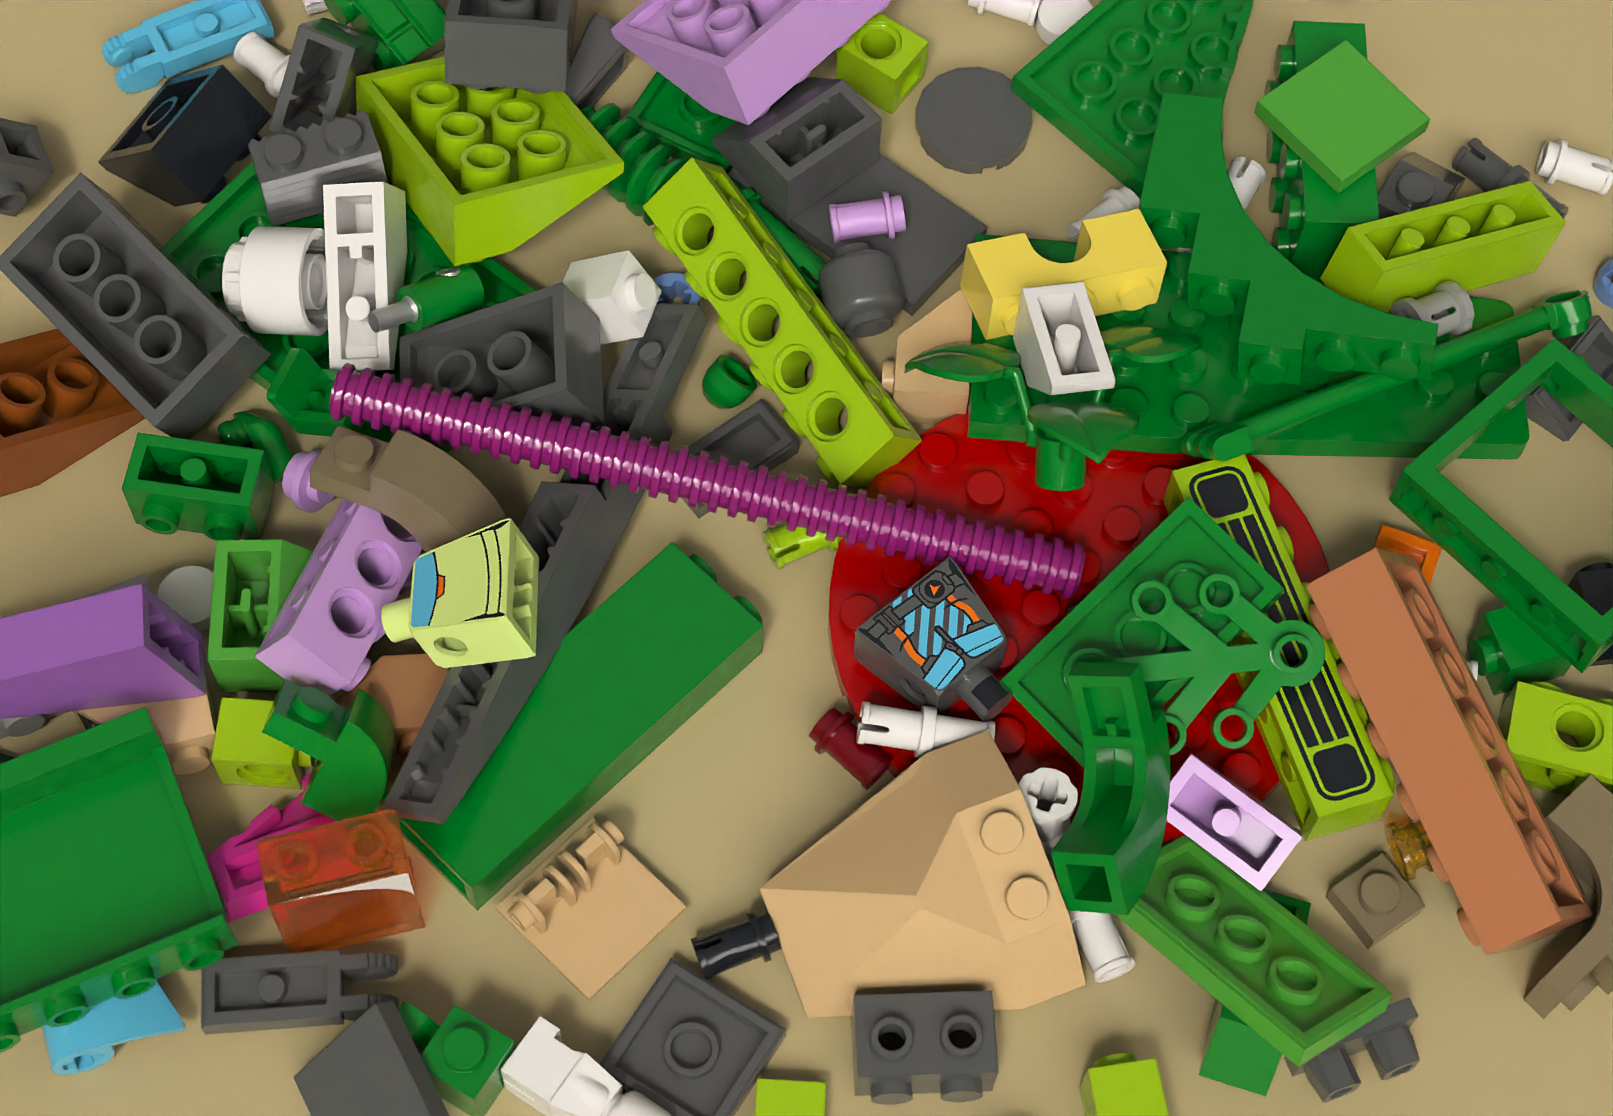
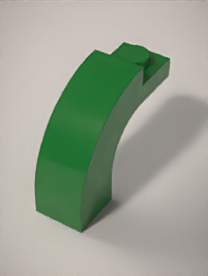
(1125, 791)

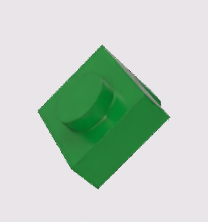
(303, 395)

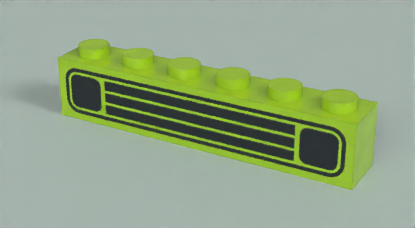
(1311, 729)

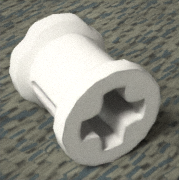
(1050, 803)

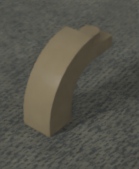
(408, 483)
(1585, 837)

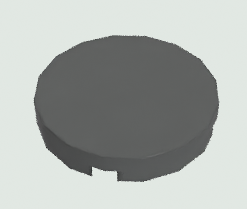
(972, 120)

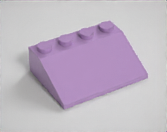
(740, 52)

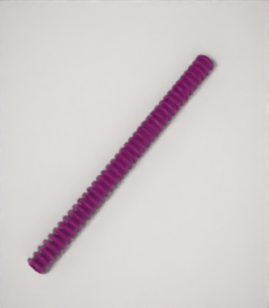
(705, 480)

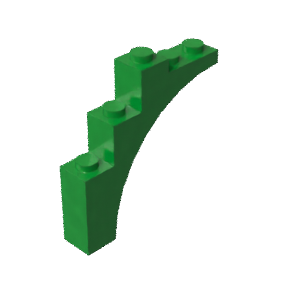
(1237, 272)

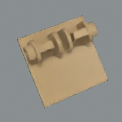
(591, 907)

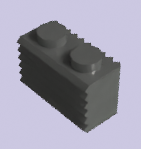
(299, 163)

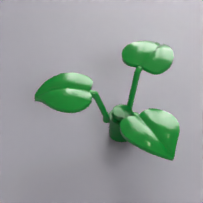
(1065, 431)

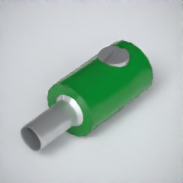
(431, 300)

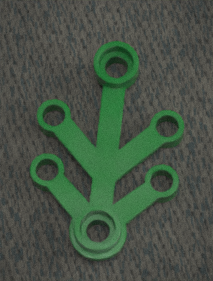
(1212, 661)

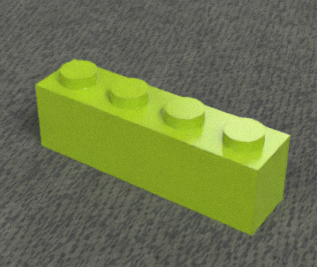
(1460, 241)

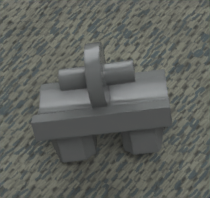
(1385, 1039)

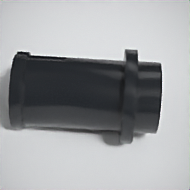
(737, 944)

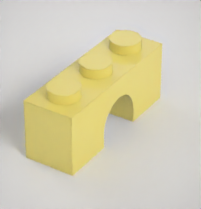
(1112, 258)

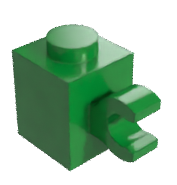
(460, 1056)

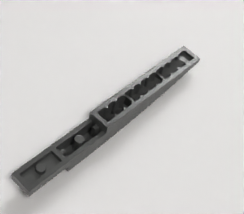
(574, 534)

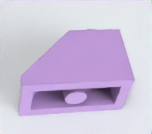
(1230, 822)

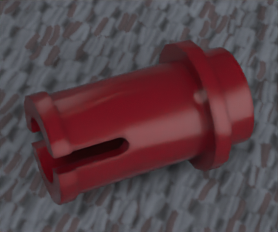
(837, 737)

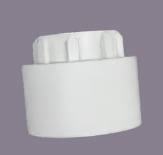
(278, 280)

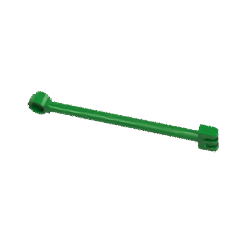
(1561, 313)

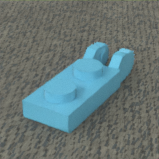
(182, 40)

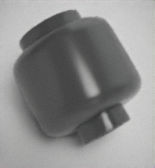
(861, 290)

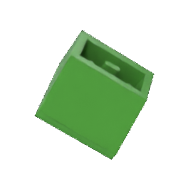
(247, 595)

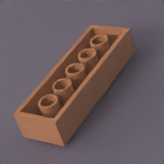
(1446, 752)

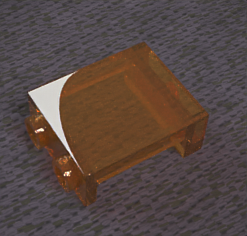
(340, 883)

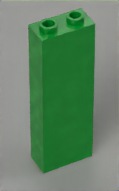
(594, 716)

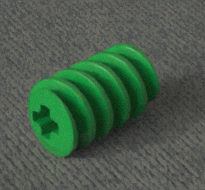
(644, 166)

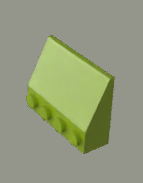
(482, 162)

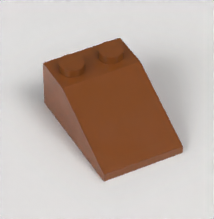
(53, 409)

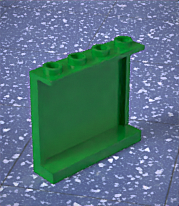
(99, 877)

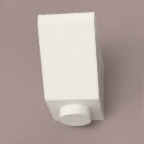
(1061, 341)

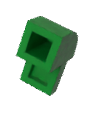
(351, 746)

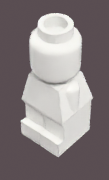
(567, 1081)

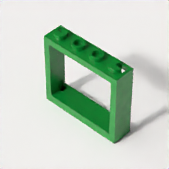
(1483, 544)

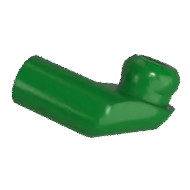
(260, 434)

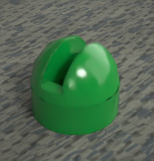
(727, 383)

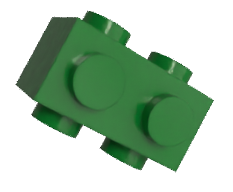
(198, 487)

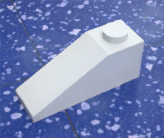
(363, 270)

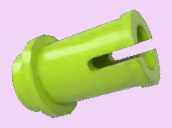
(792, 546)

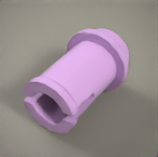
(867, 218)

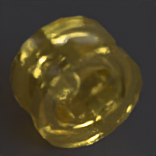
(1408, 847)

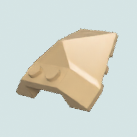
(928, 893)

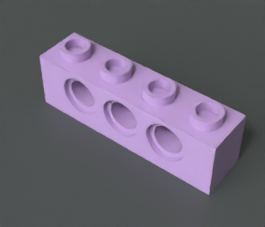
(338, 600)

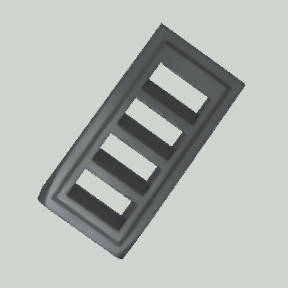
(595, 63)

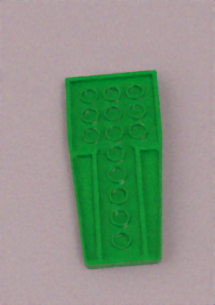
(1207, 389)

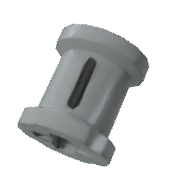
(1445, 296)

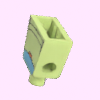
(471, 599)

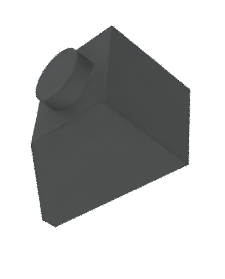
(1417, 185)

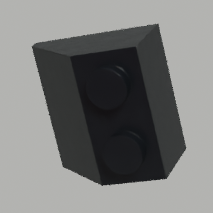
(188, 137)

